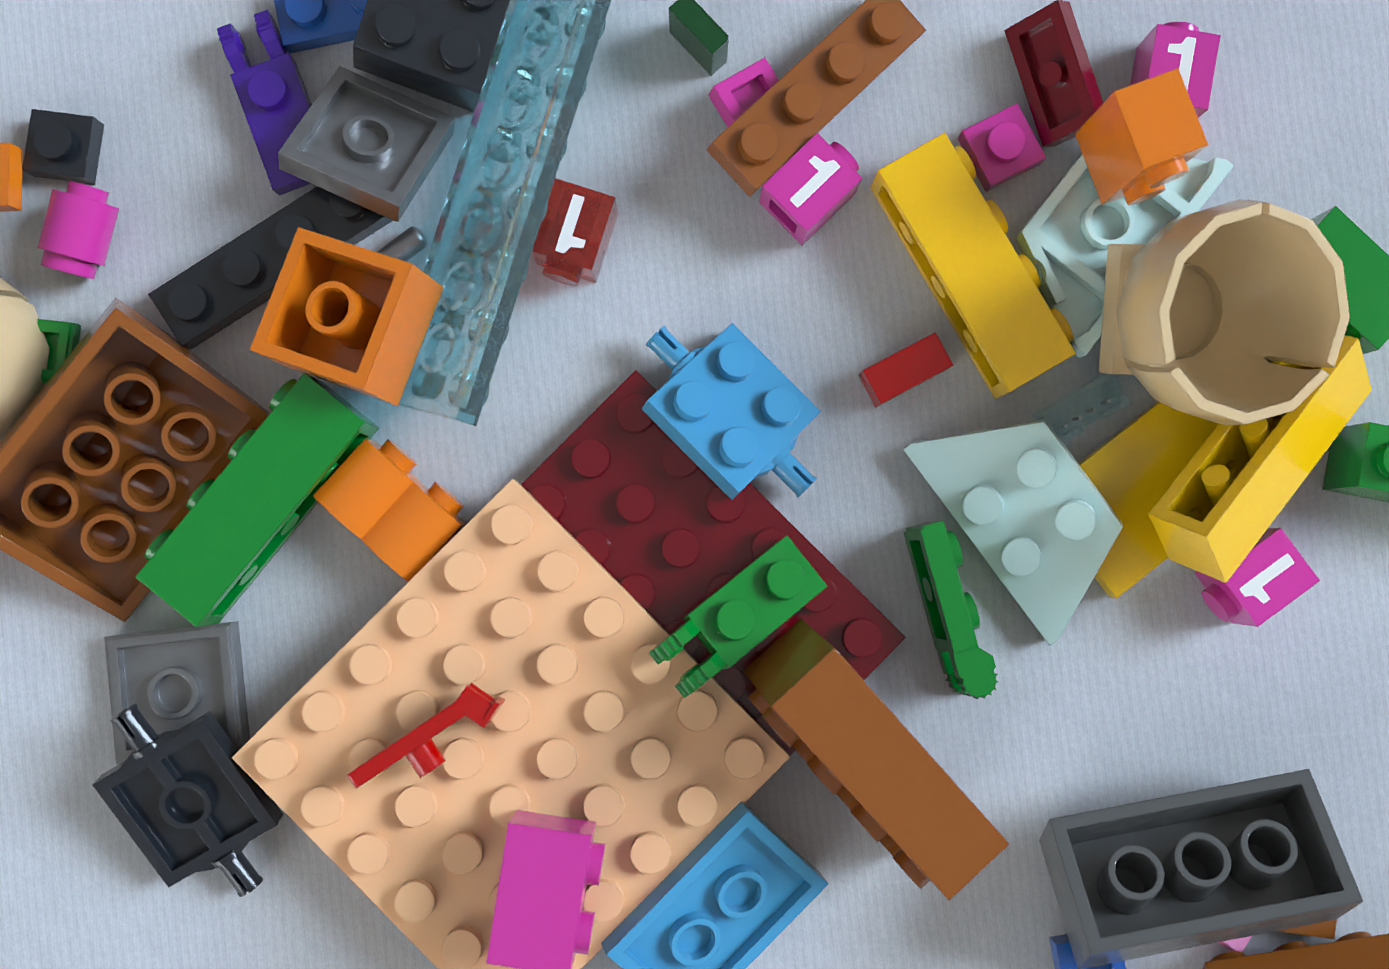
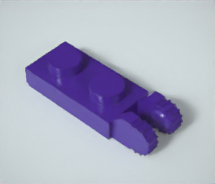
(269, 95)

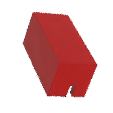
(905, 369)

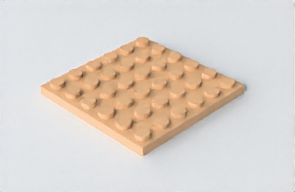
(580, 735)

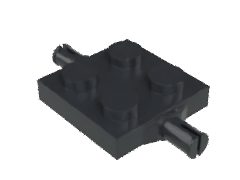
(187, 800)

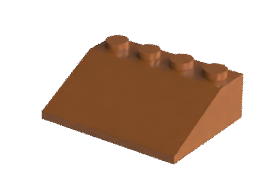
(115, 456)

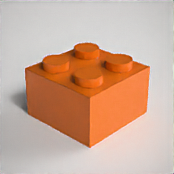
(347, 316)

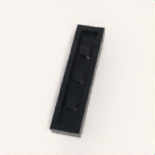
(247, 268)

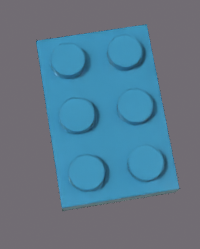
(719, 901)

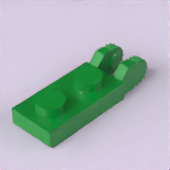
(949, 610)
(743, 612)

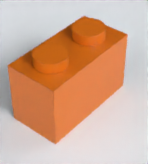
(1141, 139)

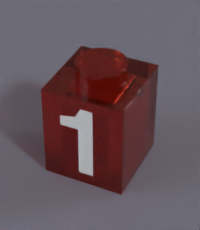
(574, 233)

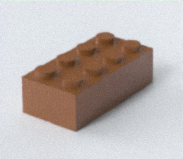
(871, 761)

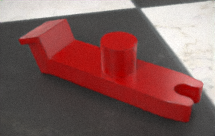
(419, 746)

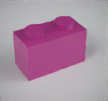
(543, 892)

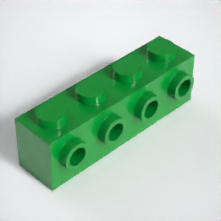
(254, 502)

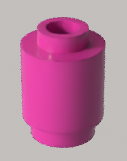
(77, 230)

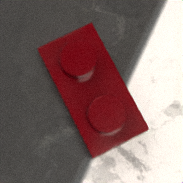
(1054, 72)

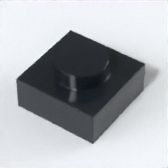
(63, 146)

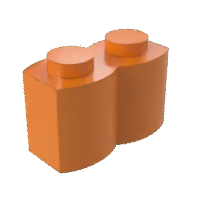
(390, 507)

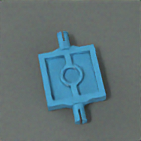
(731, 411)

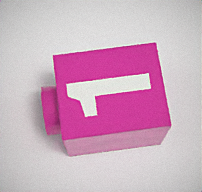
(1180, 47)
(811, 187)
(1262, 584)

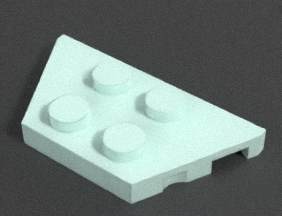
(1072, 234)
(1025, 513)

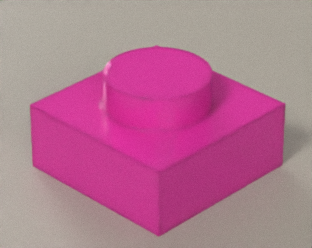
(742, 90)
(1001, 147)

